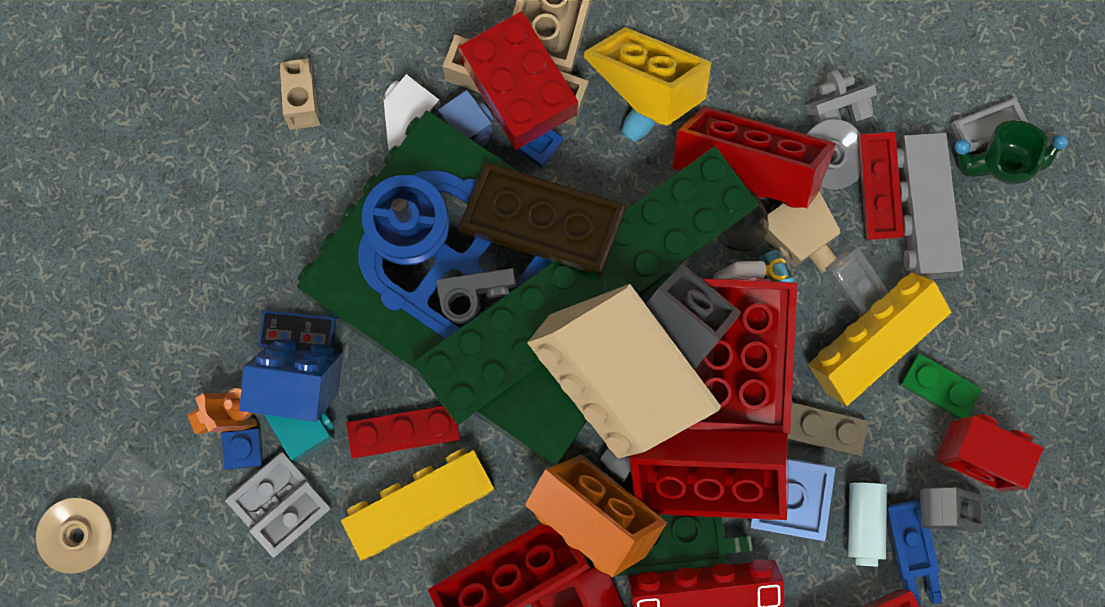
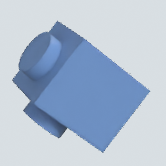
(468, 118)

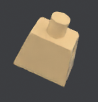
(804, 233)

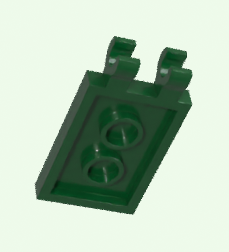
(689, 544)

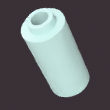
(867, 523)

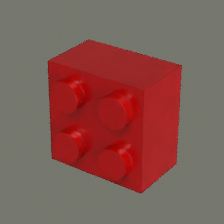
(990, 453)

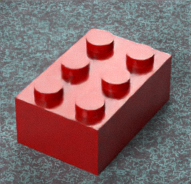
(518, 80)

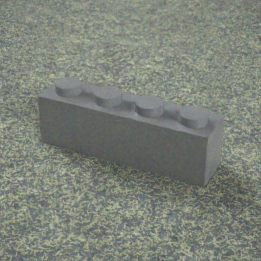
(928, 207)

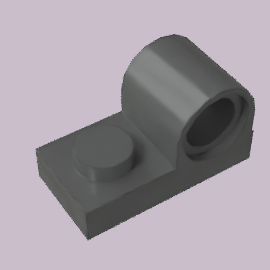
(493, 283)
(951, 509)

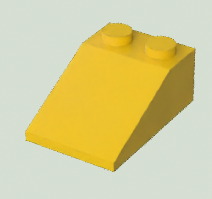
(651, 74)

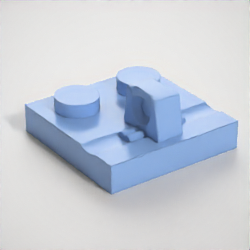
(807, 503)

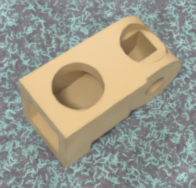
(299, 94)

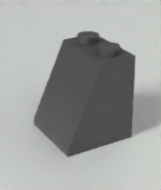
(691, 314)

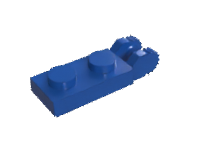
(913, 549)

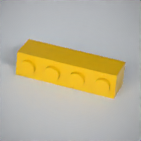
(879, 338)
(416, 505)

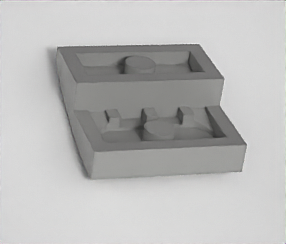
(277, 503)

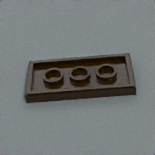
(543, 218)

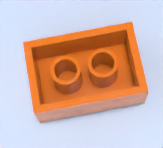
(595, 514)

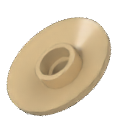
(56, 532)

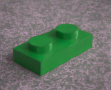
(940, 387)

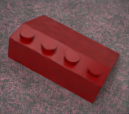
(754, 358)

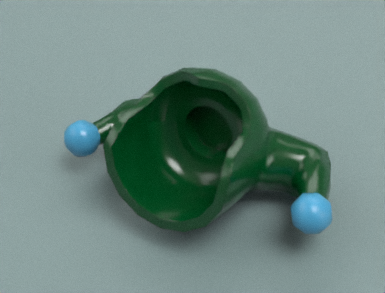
(1013, 153)

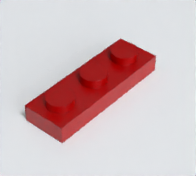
(880, 186)
(401, 432)

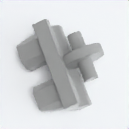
(856, 99)

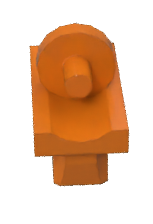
(220, 413)

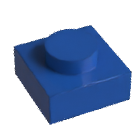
(542, 148)
(242, 449)

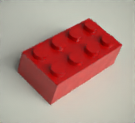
(715, 475)

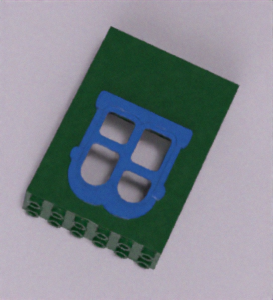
(354, 289)

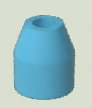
(636, 126)

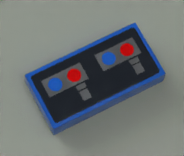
(297, 327)

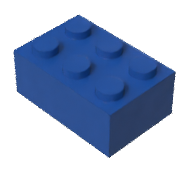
(291, 380)

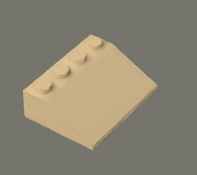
(622, 371)

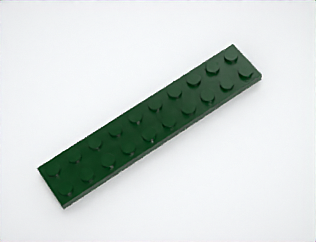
(652, 240)

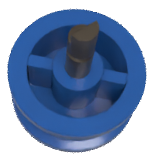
(405, 220)

